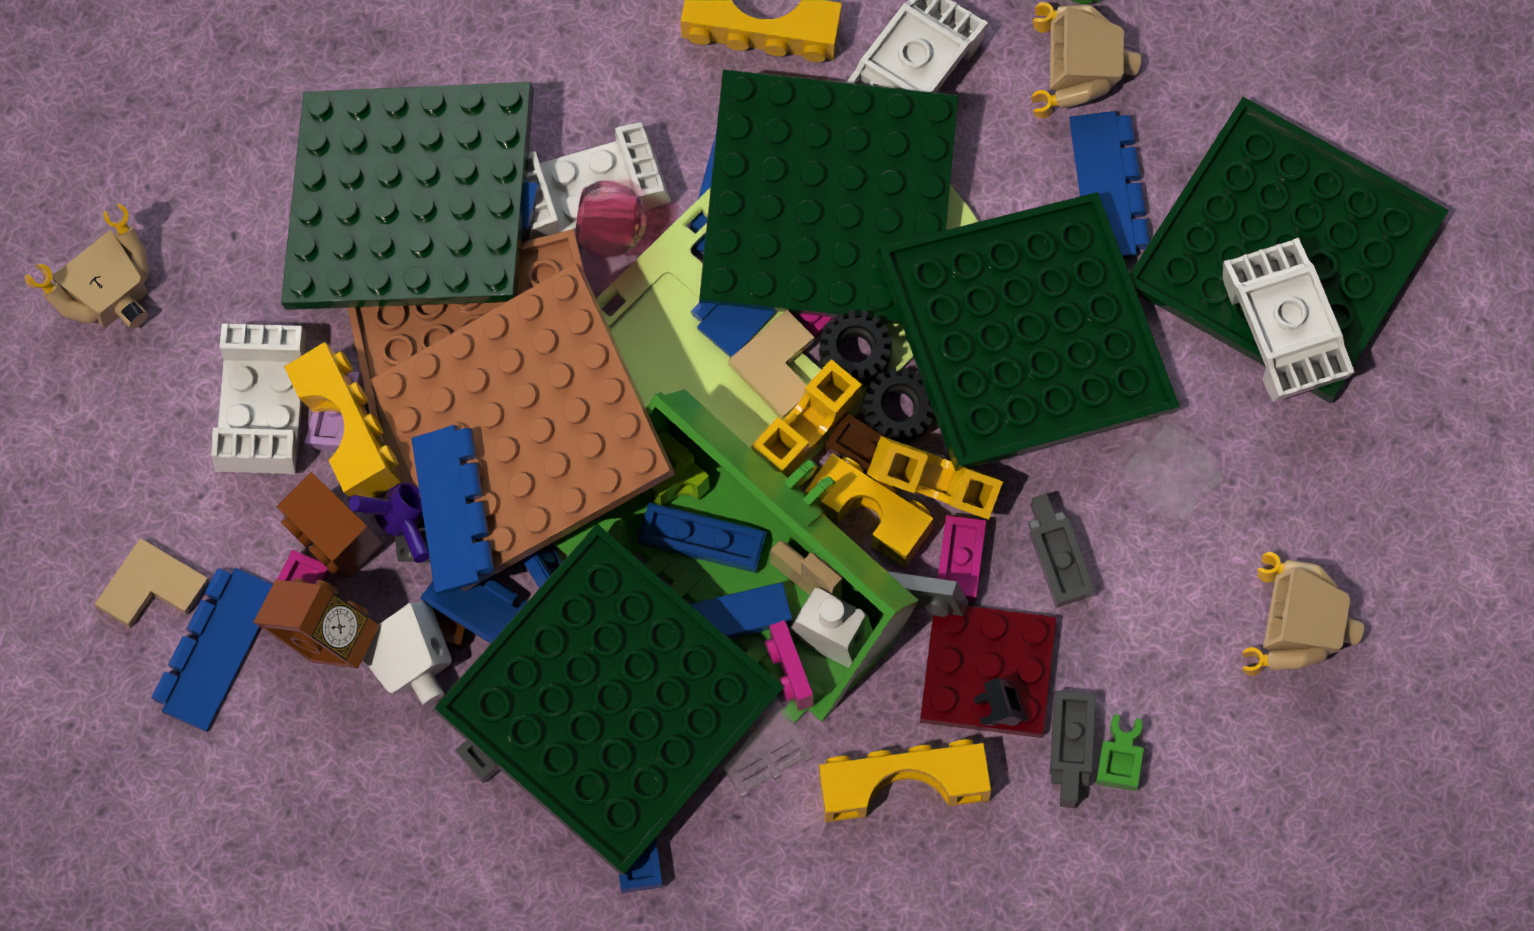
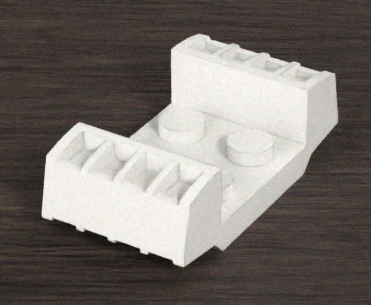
(921, 46)
(562, 179)
(1288, 319)
(257, 400)

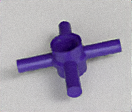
(397, 515)

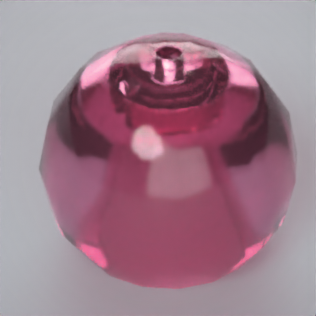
(610, 218)

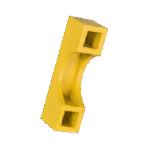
(805, 31)
(361, 460)
(954, 772)

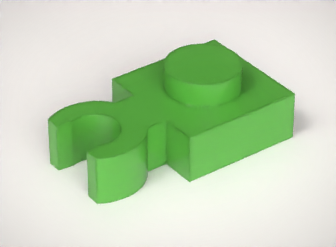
(1120, 760)

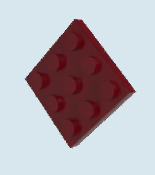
(979, 649)

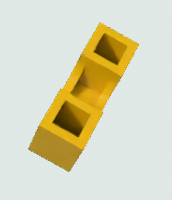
(821, 408)
(934, 477)
(902, 524)

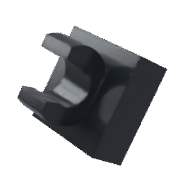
(1004, 702)

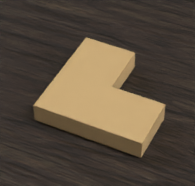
(766, 360)
(806, 572)
(148, 574)

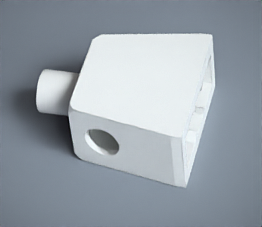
(831, 627)
(410, 653)

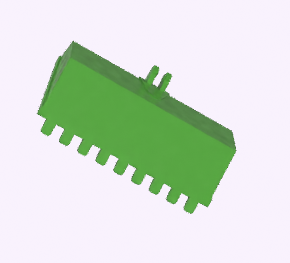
(758, 497)

